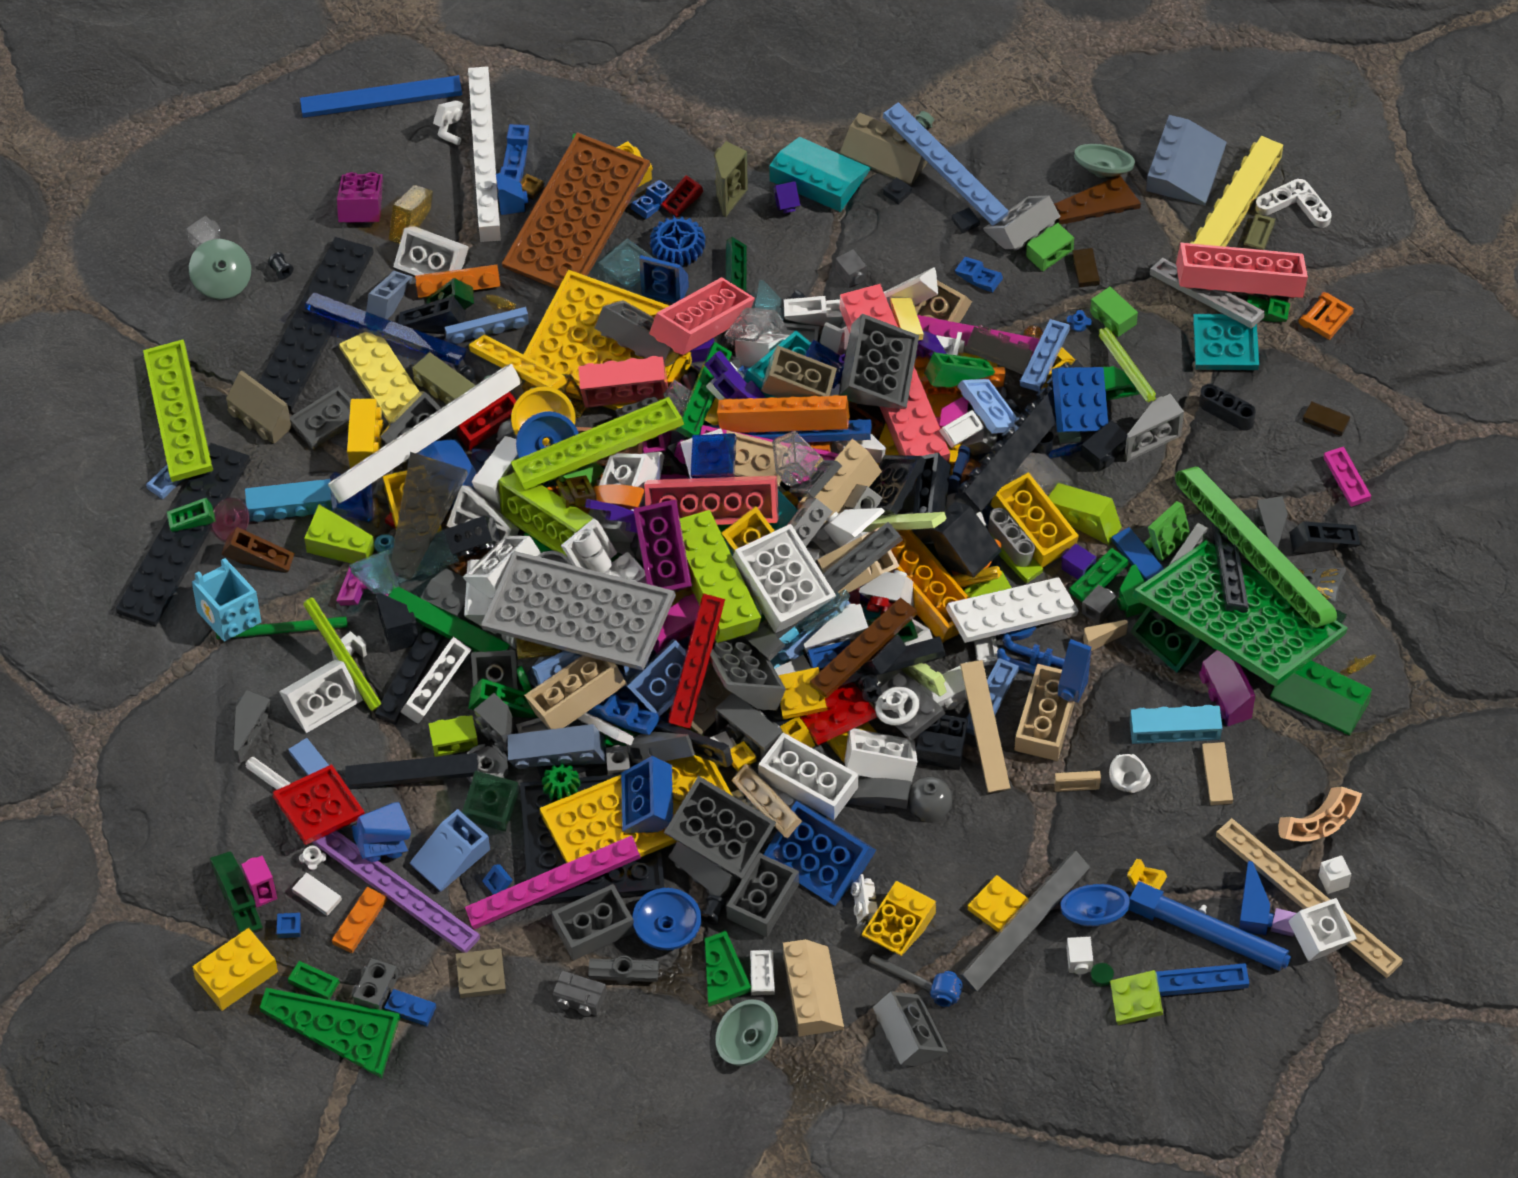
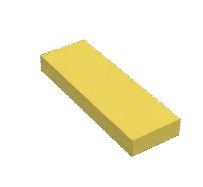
(906, 315)

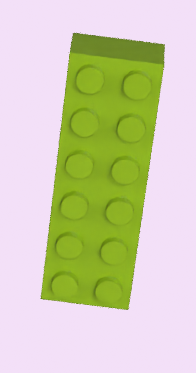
(540, 512)
(717, 575)

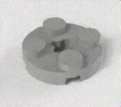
(491, 755)

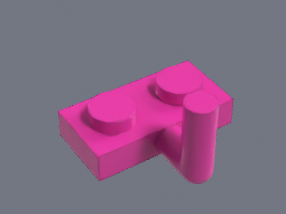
(351, 590)

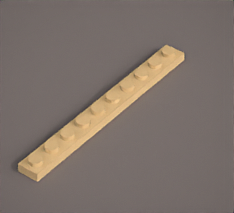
(1304, 893)

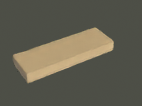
(1217, 773)

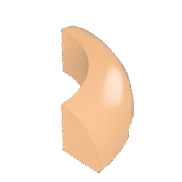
(1325, 821)

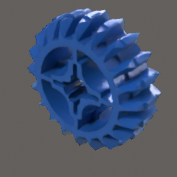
(689, 236)

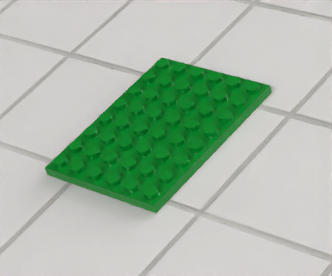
(1265, 639)

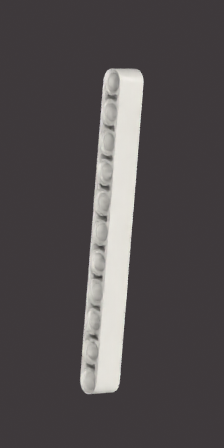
(425, 433)

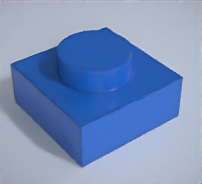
(497, 879)
(288, 925)

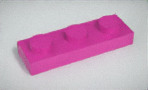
(1347, 476)

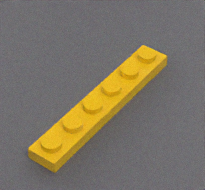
(525, 367)

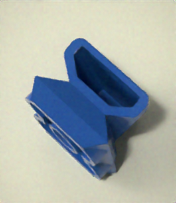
(382, 833)

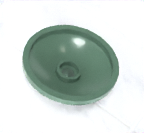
(1104, 160)
(216, 281)
(739, 1028)

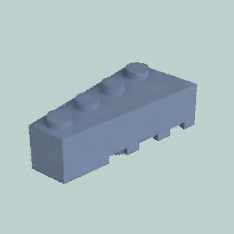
(555, 746)

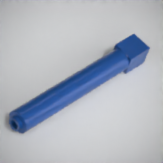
(1151, 903)

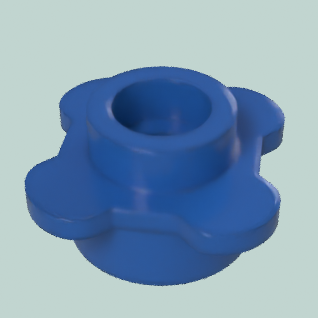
(1079, 326)

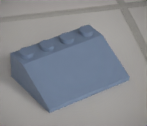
(1185, 161)

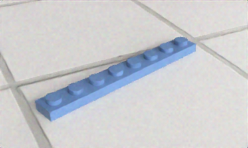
(945, 164)

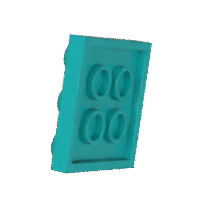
(1224, 343)

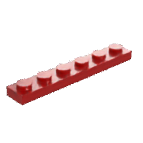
(696, 660)

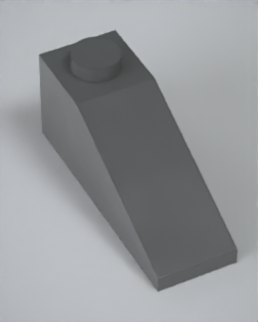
(250, 717)

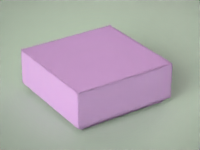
(1280, 922)

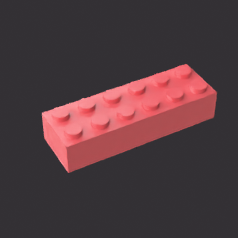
(1241, 270)
(700, 316)
(725, 496)

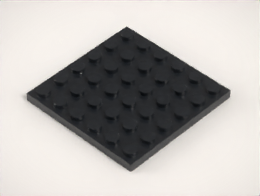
(544, 855)

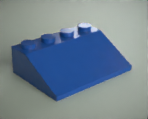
(822, 853)

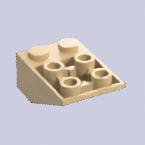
(884, 564)

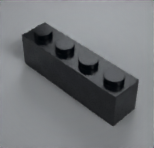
(931, 490)

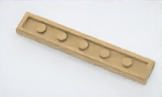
(985, 726)

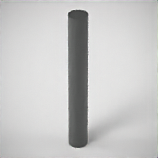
(900, 972)

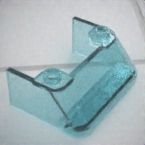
(378, 573)

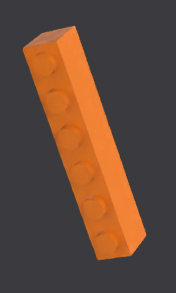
(784, 414)

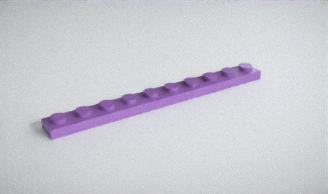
(399, 892)

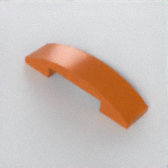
(620, 495)

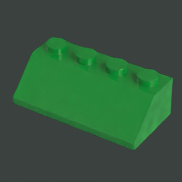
(1324, 696)

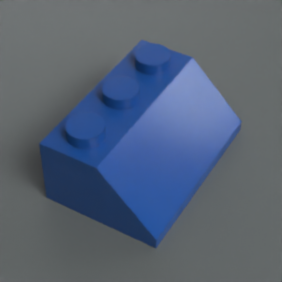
(451, 453)
(647, 796)

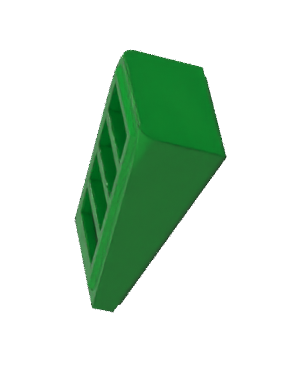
(199, 520)

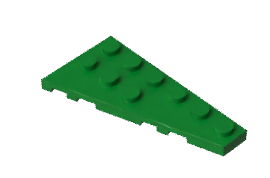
(346, 1029)

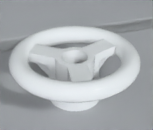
(895, 701)

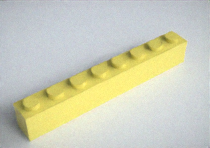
(1240, 193)

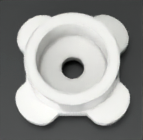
(312, 851)

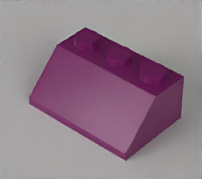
(1228, 688)

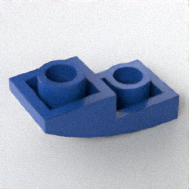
(652, 200)

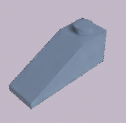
(387, 295)

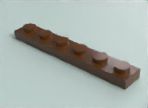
(863, 647)

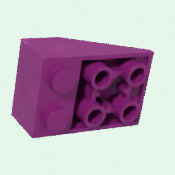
(360, 197)

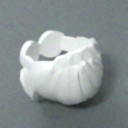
(1129, 773)

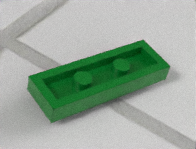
(1100, 573)

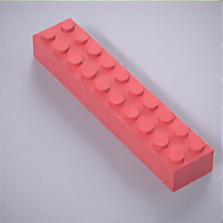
(913, 428)

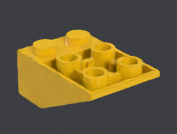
(900, 918)

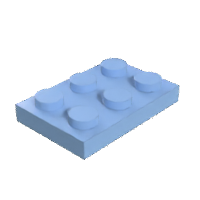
(988, 404)

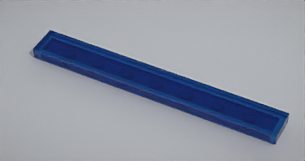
(385, 328)

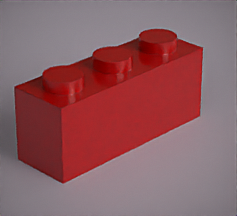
(486, 421)

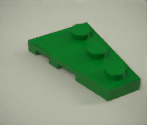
(724, 971)

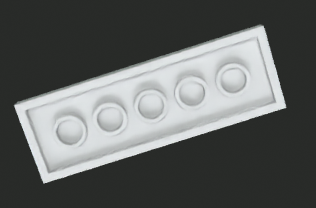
(1011, 609)

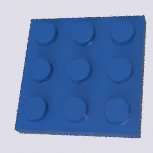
(1080, 399)

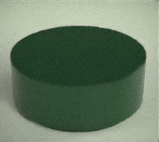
(1102, 974)

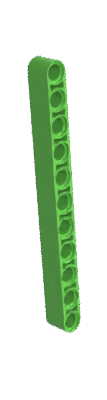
(1256, 547)

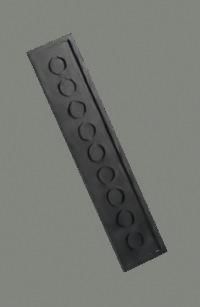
(310, 331)
(175, 551)

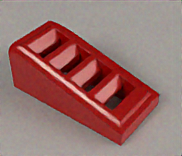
(686, 182)

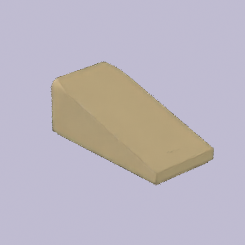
(1102, 634)

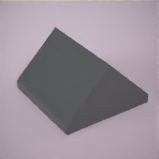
(495, 667)

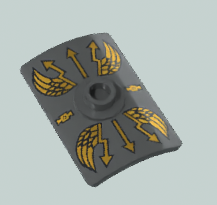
(1325, 580)

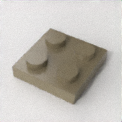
(480, 973)

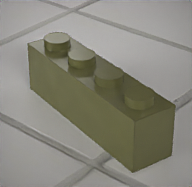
(440, 379)

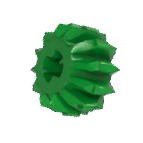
(553, 779)

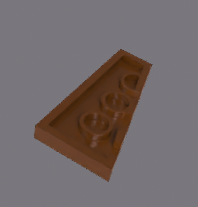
(1095, 201)

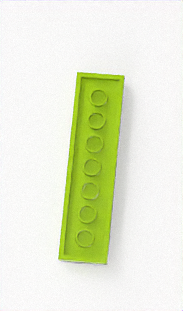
(177, 410)
(597, 443)

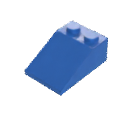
(662, 280)

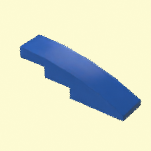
(625, 715)

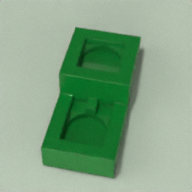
(1274, 309)

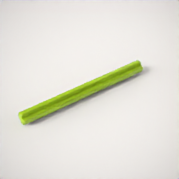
(1127, 364)
(342, 653)

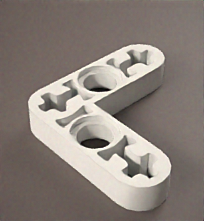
(1298, 197)

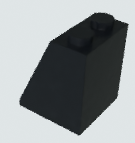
(963, 541)

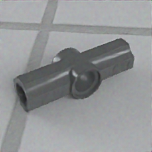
(637, 970)

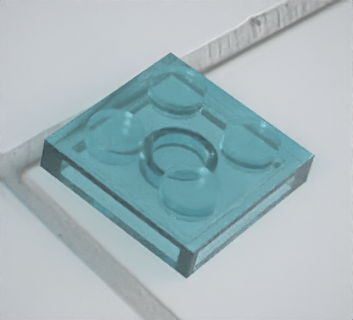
(624, 263)
(826, 612)

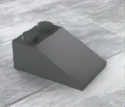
(413, 413)

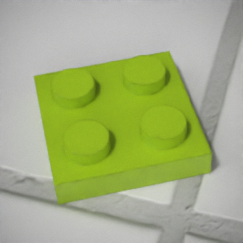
(1136, 997)

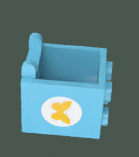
(226, 601)

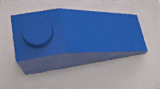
(1074, 671)
(1255, 904)

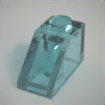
(768, 299)

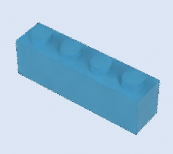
(287, 500)

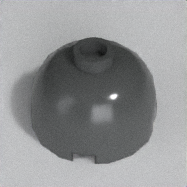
(930, 799)

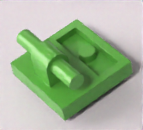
(1168, 531)

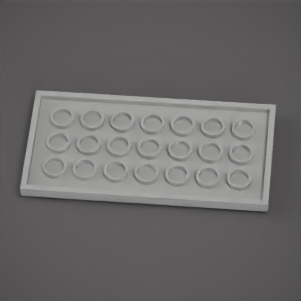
(578, 610)

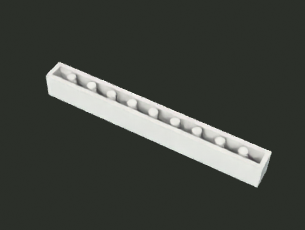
(484, 154)

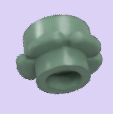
(925, 119)

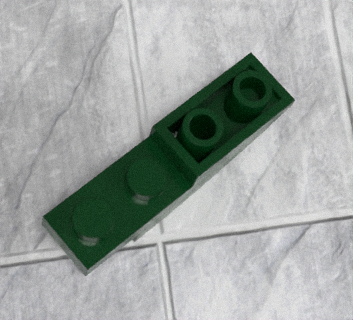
(236, 892)

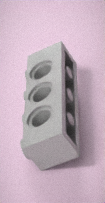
(810, 519)

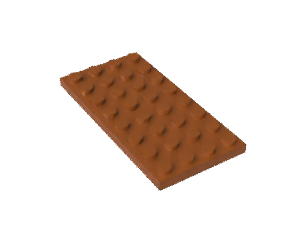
(576, 211)

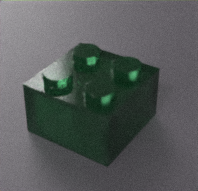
(490, 800)

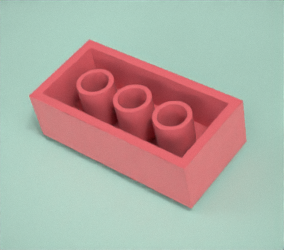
(622, 381)

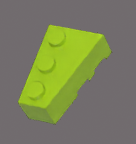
(1087, 511)
(337, 538)

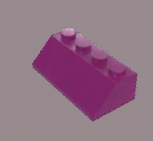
(662, 546)

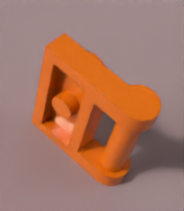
(1331, 319)

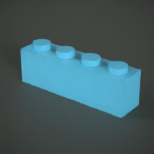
(1175, 724)

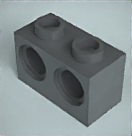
(379, 987)

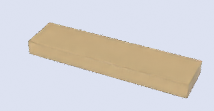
(766, 800)

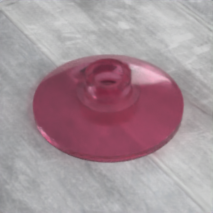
(226, 512)

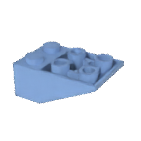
(451, 850)

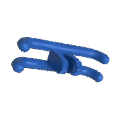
(1036, 655)

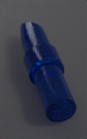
(1066, 450)

